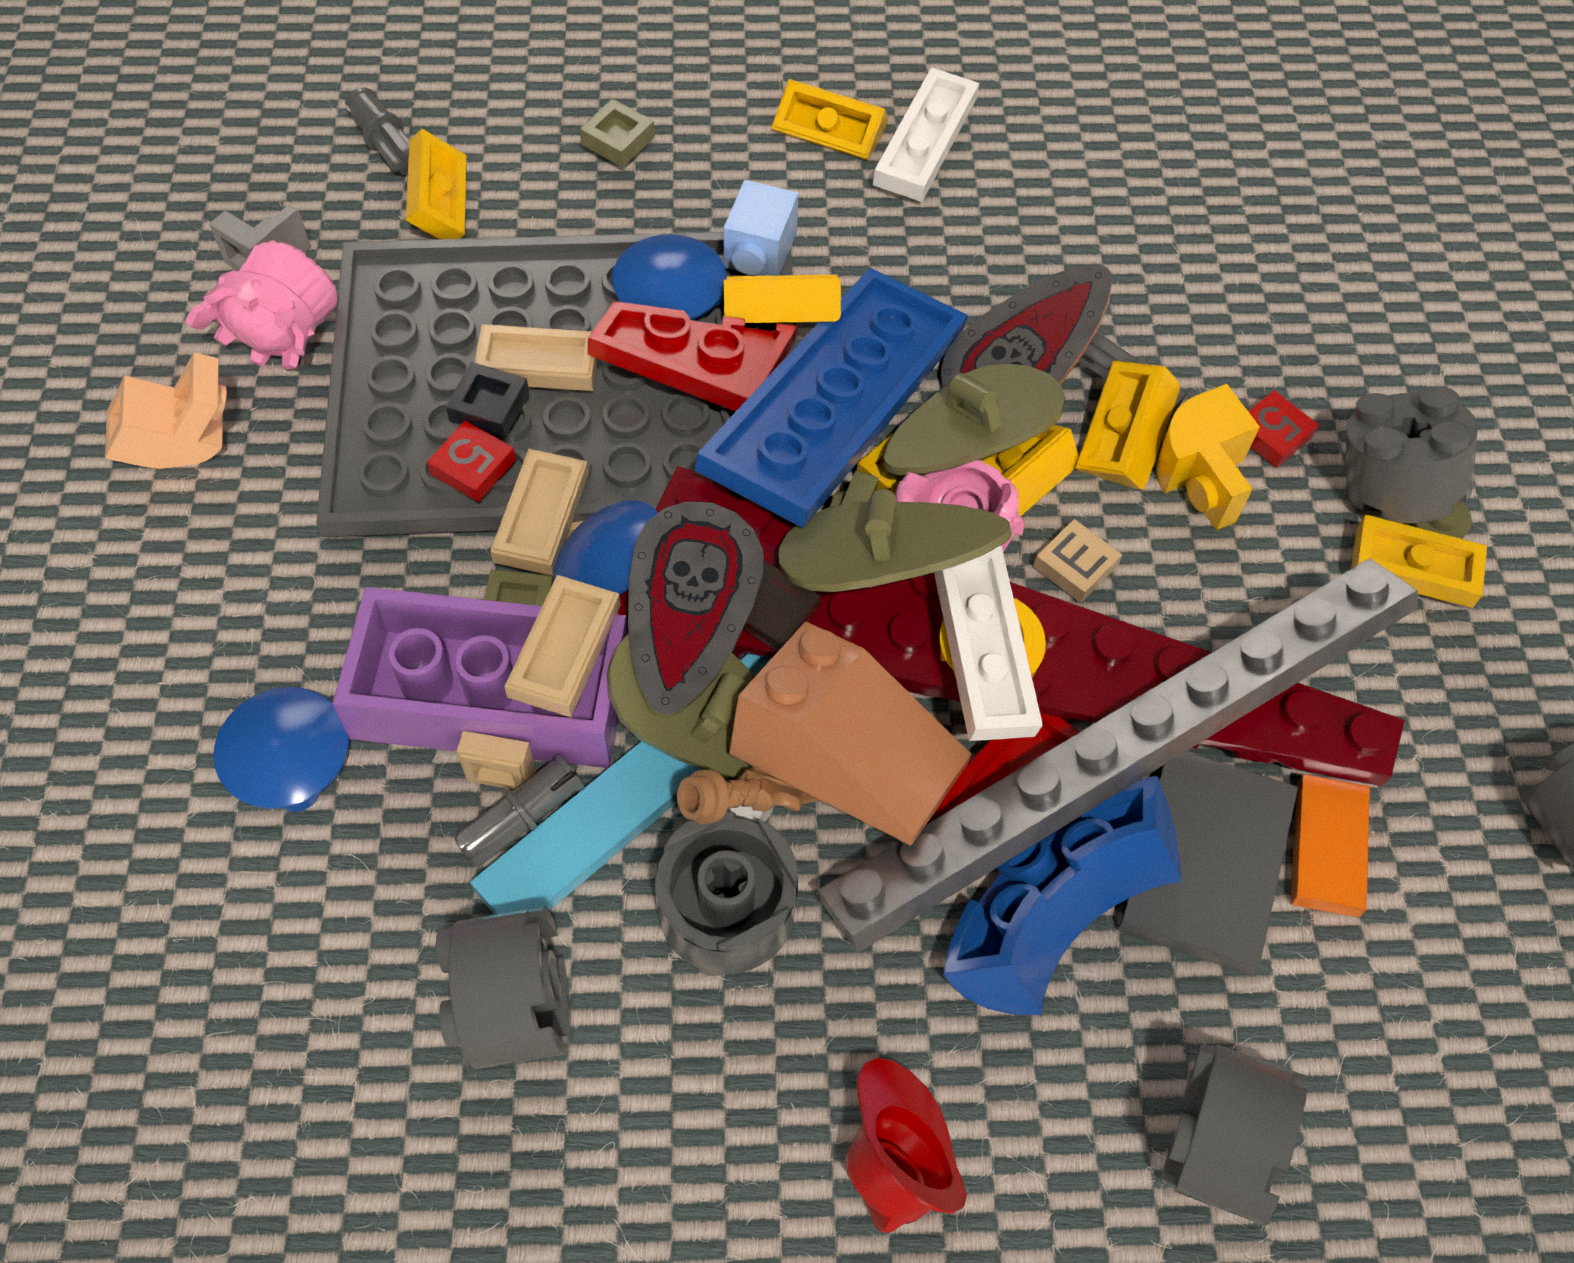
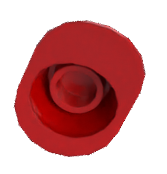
(902, 1149)

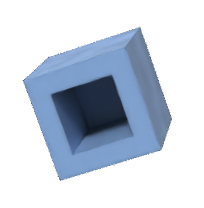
(760, 229)

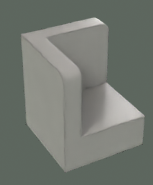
(238, 238)

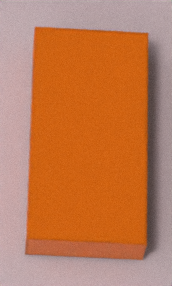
(1331, 846)

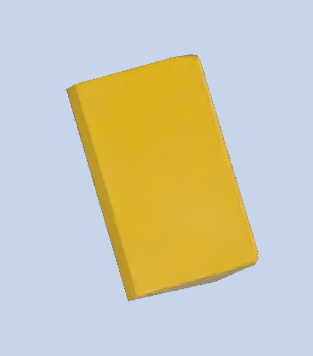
(830, 120)
(783, 298)
(1129, 423)
(1037, 464)

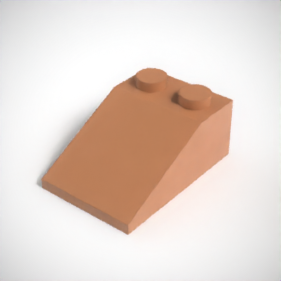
(846, 734)

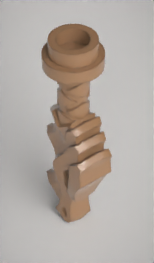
(707, 796)

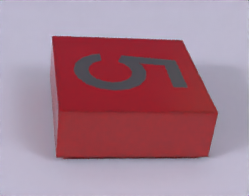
(1281, 428)
(471, 461)

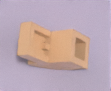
(167, 424)

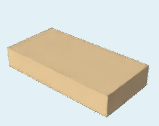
(540, 354)
(540, 512)
(563, 646)

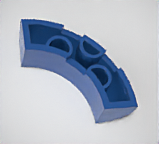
(1054, 891)

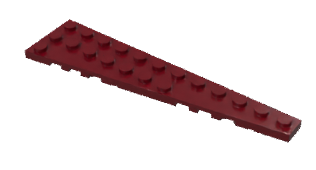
(1087, 665)

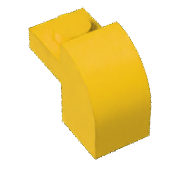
(1202, 453)

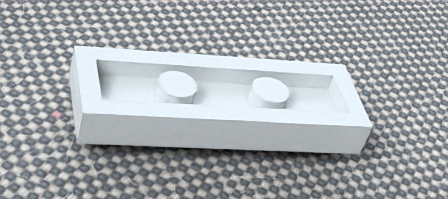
(925, 134)
(988, 649)

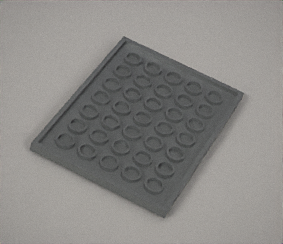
(412, 329)

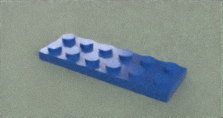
(831, 398)

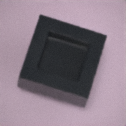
(488, 399)

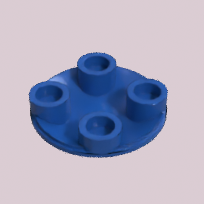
(670, 274)
(603, 546)
(281, 749)

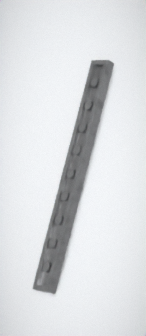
(1114, 753)

